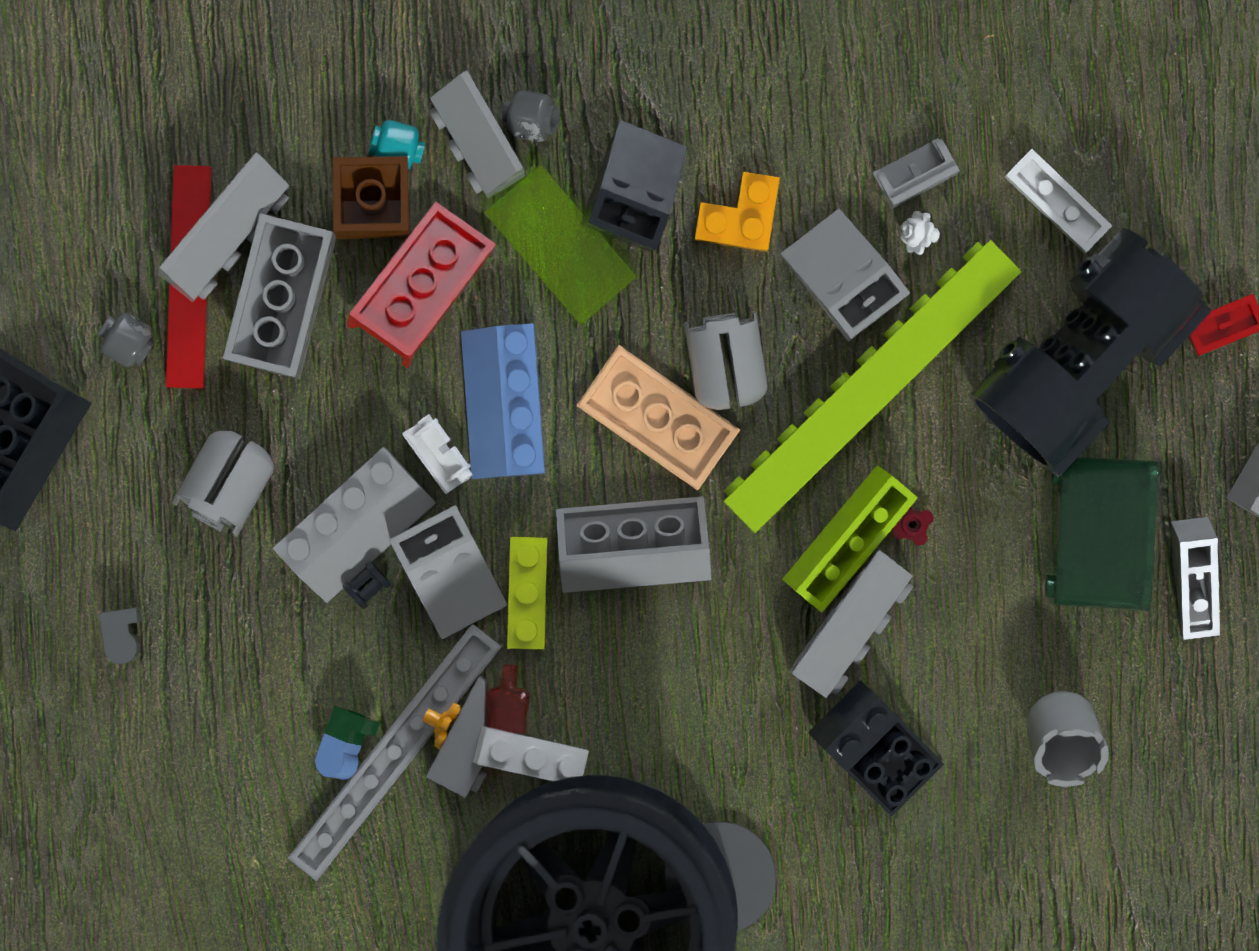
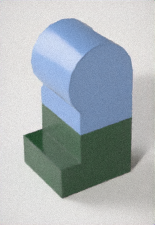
(342, 743)

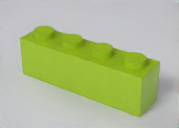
(849, 538)

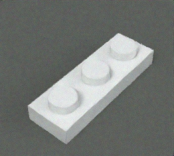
(1058, 201)
(528, 755)

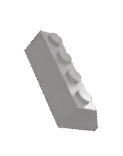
(224, 228)
(279, 296)
(354, 525)
(633, 544)
(851, 623)

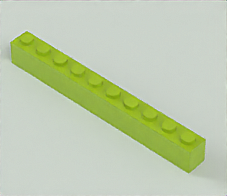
(872, 386)

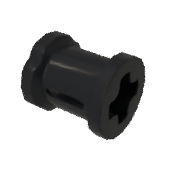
(355, 586)

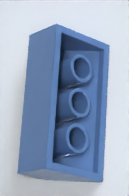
(503, 401)

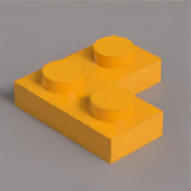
(749, 223)

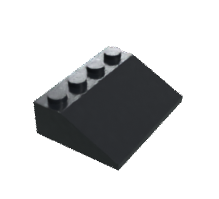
(34, 430)

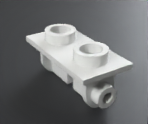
(430, 445)

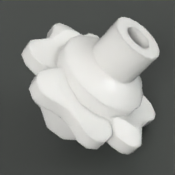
(918, 232)

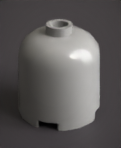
(1065, 738)

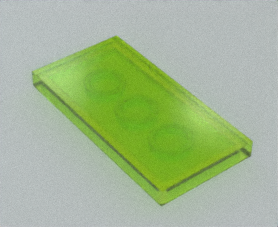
(561, 251)

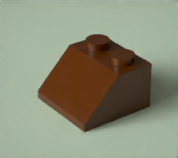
(371, 197)

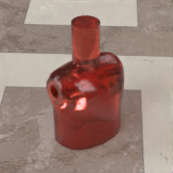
(508, 704)

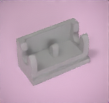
(916, 173)

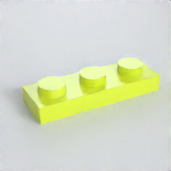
(527, 593)

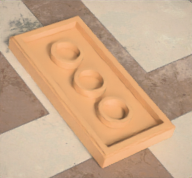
(658, 417)

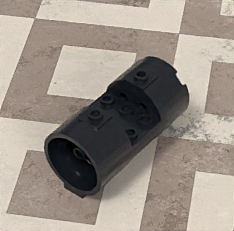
(1129, 308)

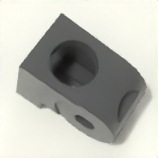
(118, 634)

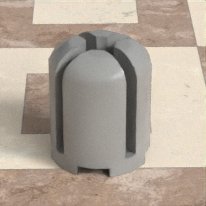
(708, 362)
(240, 488)

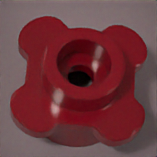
(916, 534)

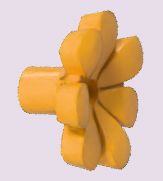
(441, 722)

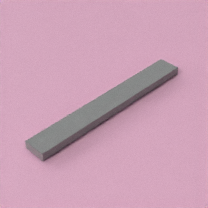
(393, 753)

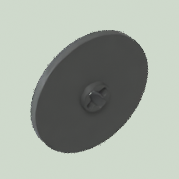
(750, 869)

